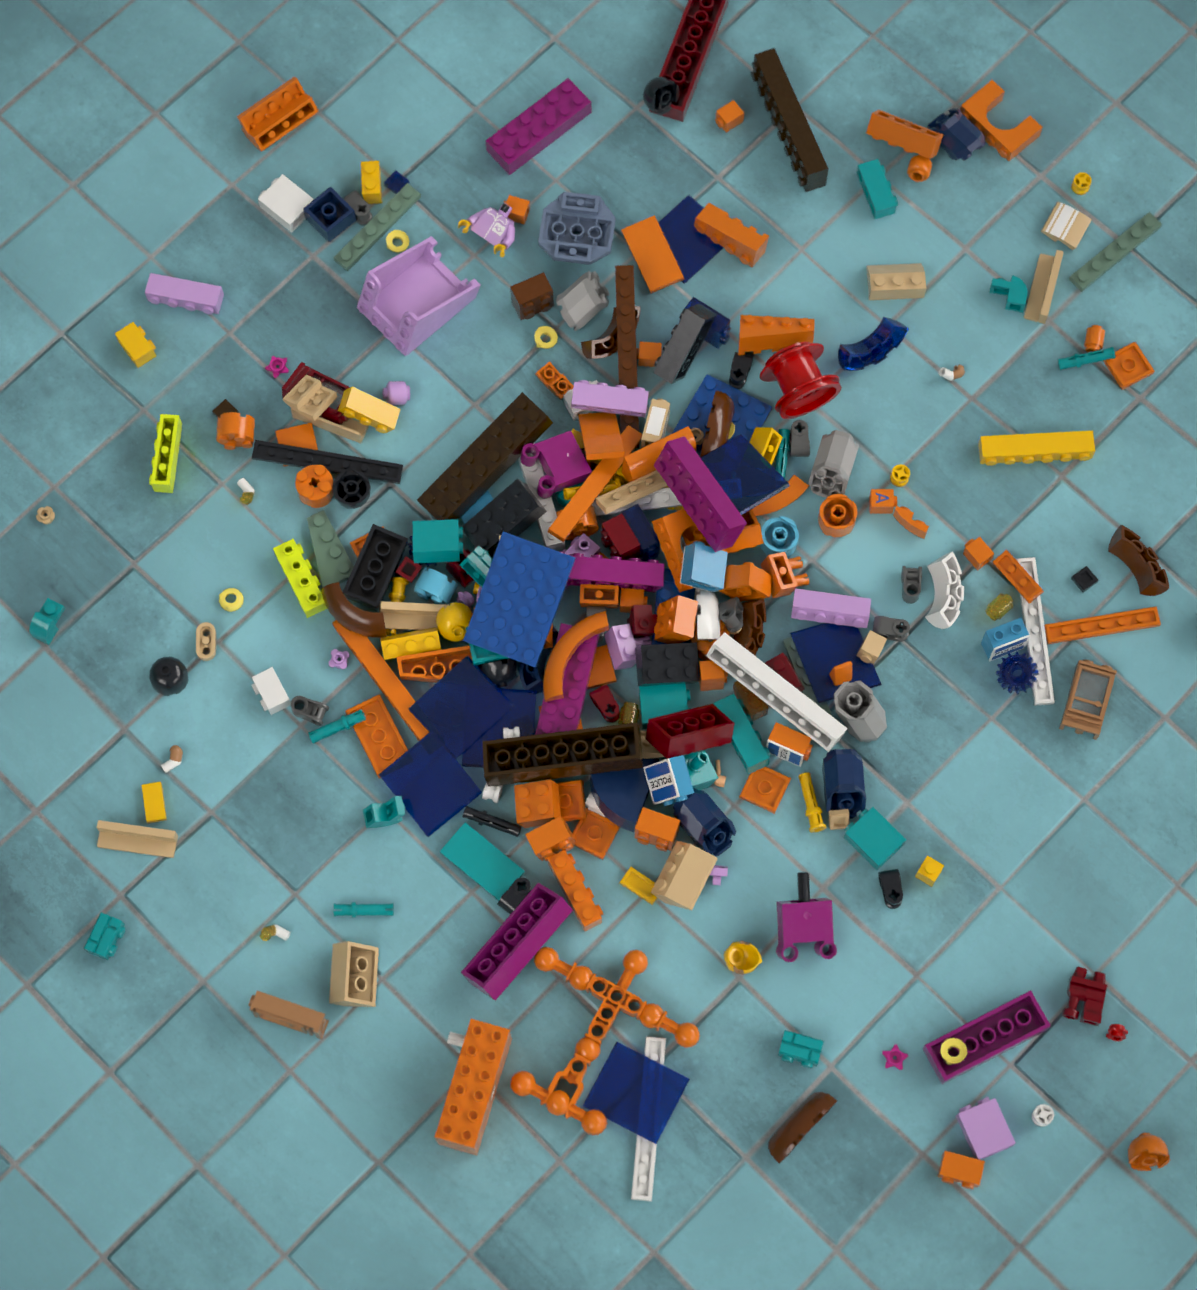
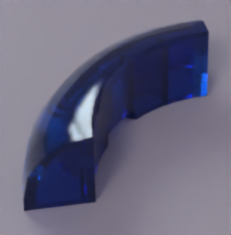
(874, 347)

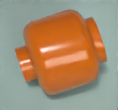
(919, 168)

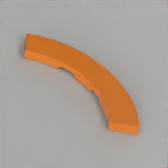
(783, 498)

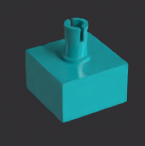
(700, 769)

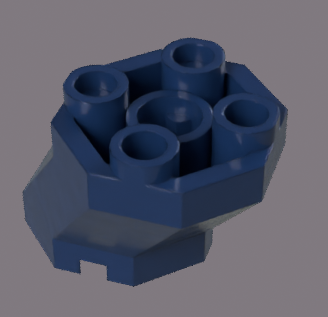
(959, 134)
(844, 781)
(705, 822)

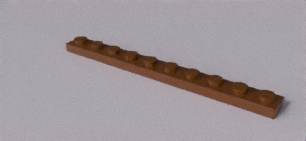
(626, 336)

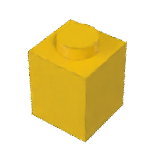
(929, 871)

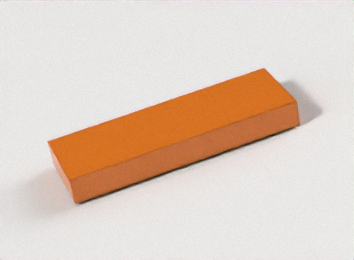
(1018, 576)

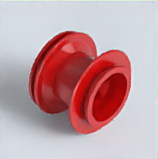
(800, 379)

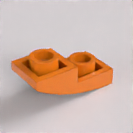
(553, 380)
(904, 517)

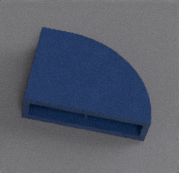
(621, 794)

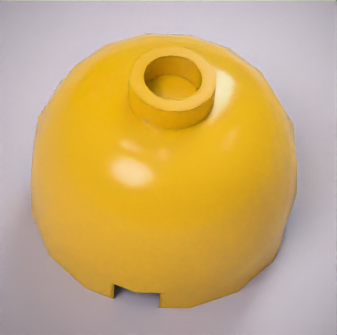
(453, 621)

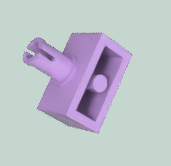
(622, 646)

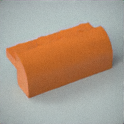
(277, 114)

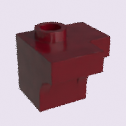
(458, 572)
(642, 621)

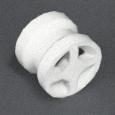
(510, 733)
(492, 792)
(1046, 1113)

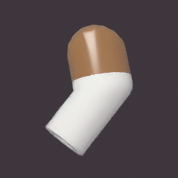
(958, 372)
(174, 760)

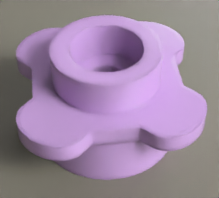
(465, 598)
(337, 654)

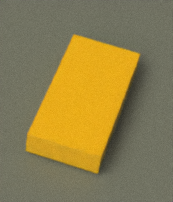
(154, 802)
(639, 885)

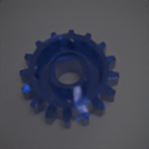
(1021, 682)

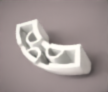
(948, 591)
(708, 619)

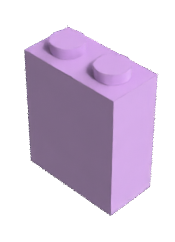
(985, 1128)

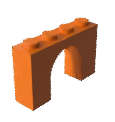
(1006, 142)
(669, 534)

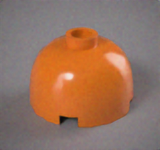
(1147, 1151)

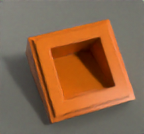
(841, 673)

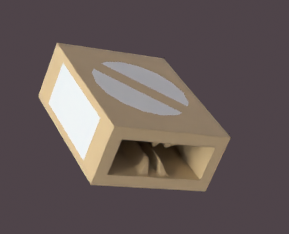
(656, 422)

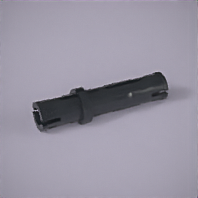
(491, 821)

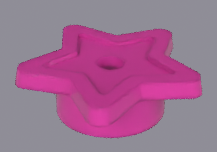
(277, 361)
(894, 1052)

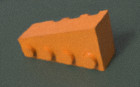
(731, 234)
(772, 333)
(431, 665)

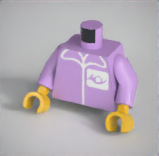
(492, 226)

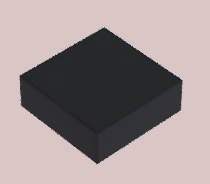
(1084, 579)

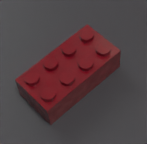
(689, 731)

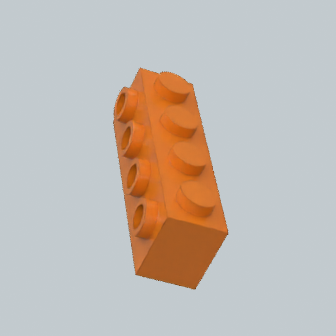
(904, 134)
(573, 888)

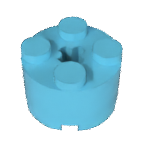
(776, 528)
(435, 586)

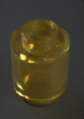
(999, 606)
(629, 713)

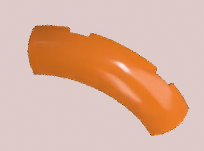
(565, 649)

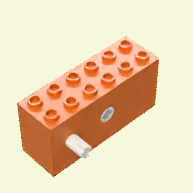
(473, 1085)

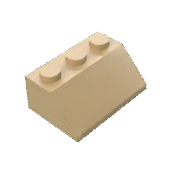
(896, 281)
(684, 875)
(353, 974)

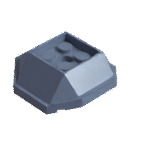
(577, 214)

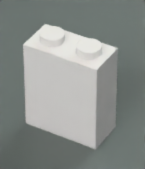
(285, 202)

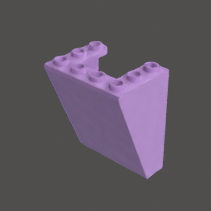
(413, 296)

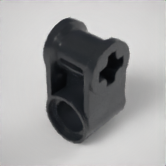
(740, 368)
(891, 885)
(513, 896)

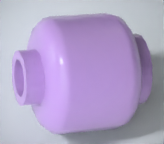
(396, 393)

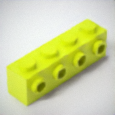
(166, 453)
(300, 578)

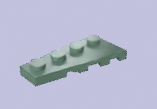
(329, 552)

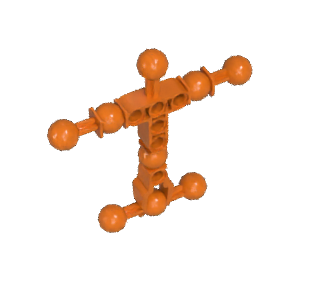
(588, 1048)

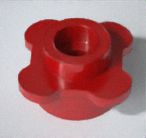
(1117, 1032)

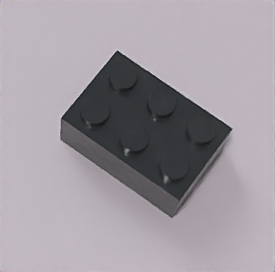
(667, 664)

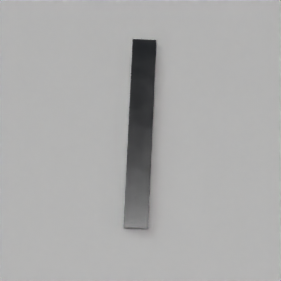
(332, 462)

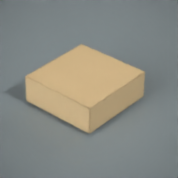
(838, 819)

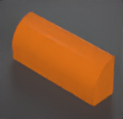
(643, 460)

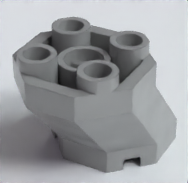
(583, 300)
(833, 464)
(860, 711)

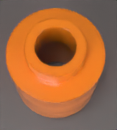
(1094, 338)

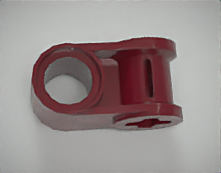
(604, 701)

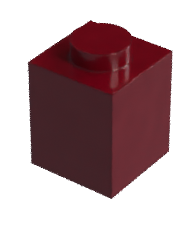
(408, 569)

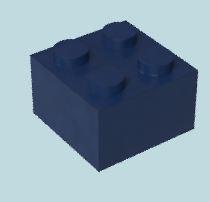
(329, 214)

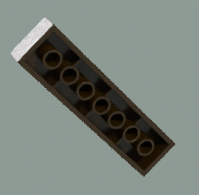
(789, 120)
(485, 460)
(562, 754)

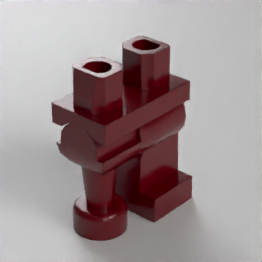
(1090, 992)

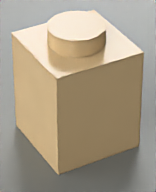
(871, 647)

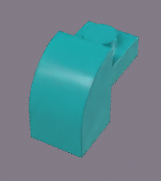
(1014, 290)
(44, 622)
(384, 814)

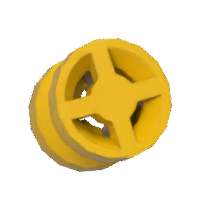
(1081, 179)
(900, 471)

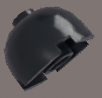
(660, 94)
(351, 489)
(500, 671)
(168, 676)

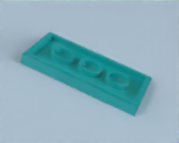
(481, 861)

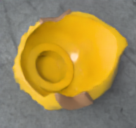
(742, 957)

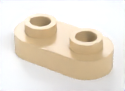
(206, 642)

